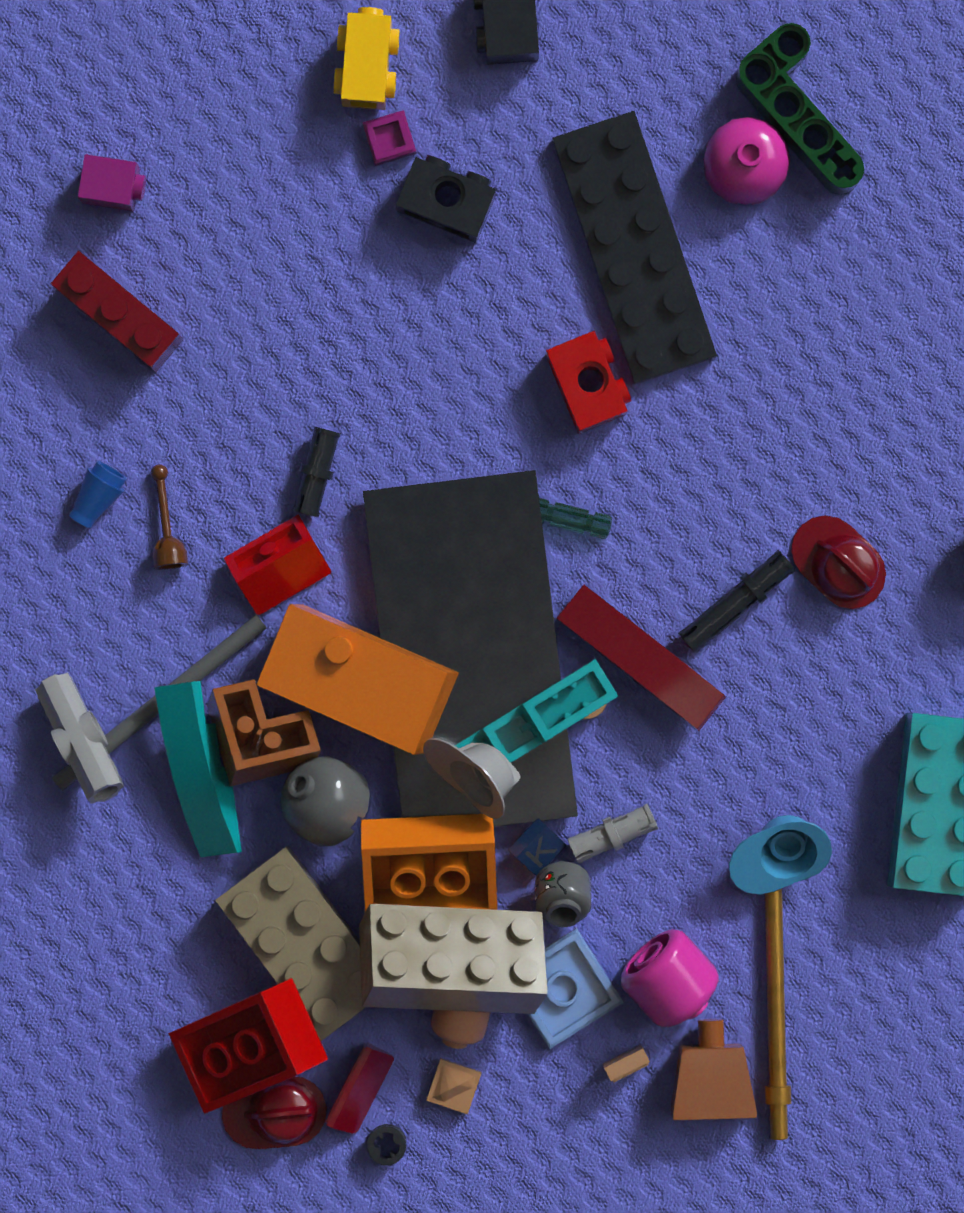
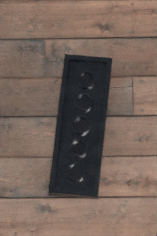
(634, 247)

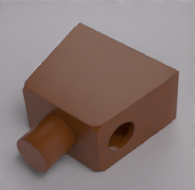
(712, 1078)

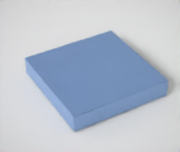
(575, 989)

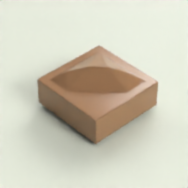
(454, 1086)

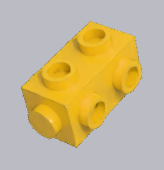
(367, 48)

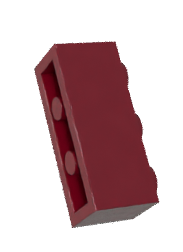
(117, 311)

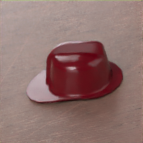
(838, 562)
(277, 1115)

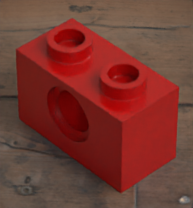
(588, 408)

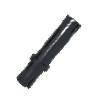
(743, 596)

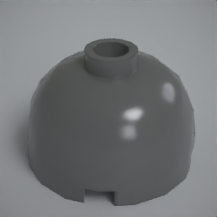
(324, 800)

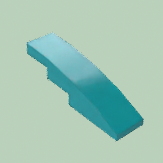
(547, 713)
(197, 769)

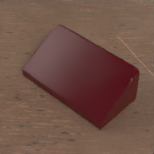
(360, 1089)

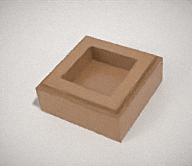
(626, 1063)

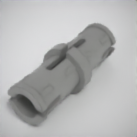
(613, 833)

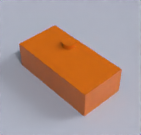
(357, 678)

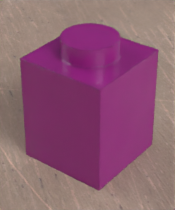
(111, 183)

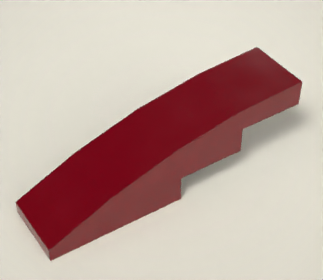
(641, 657)

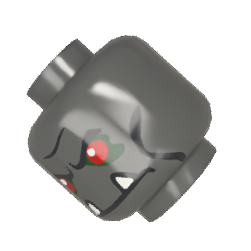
(563, 893)

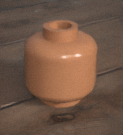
(459, 1027)

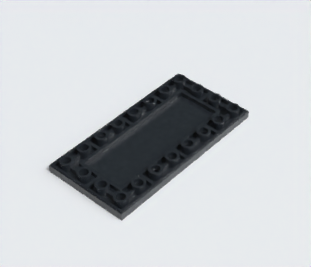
(470, 589)

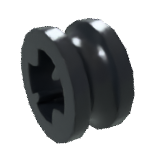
(398, 1138)

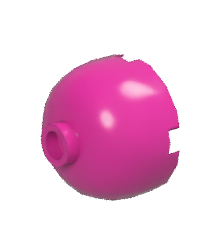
(746, 161)

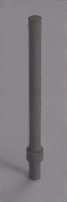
(150, 710)

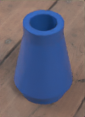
(97, 493)

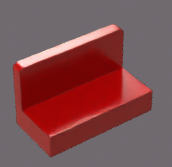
(277, 565)

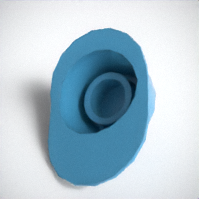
(780, 855)

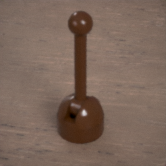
(168, 551)

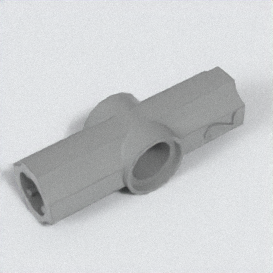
(79, 738)

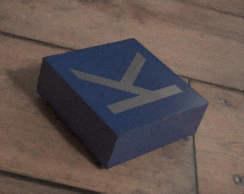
(537, 846)

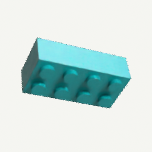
(930, 807)

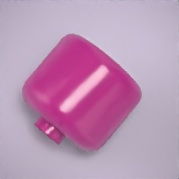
(670, 978)

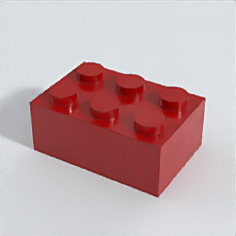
(248, 1046)

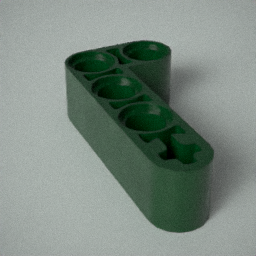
(807, 116)

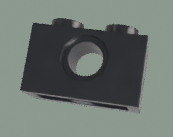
(462, 219)

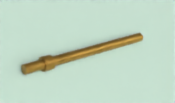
(777, 1092)

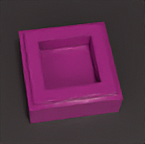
(389, 138)

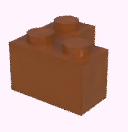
(256, 745)

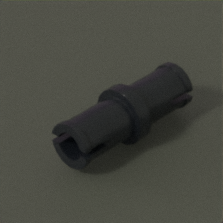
(316, 471)

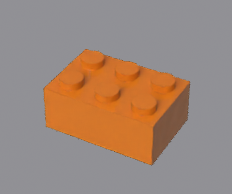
(430, 861)

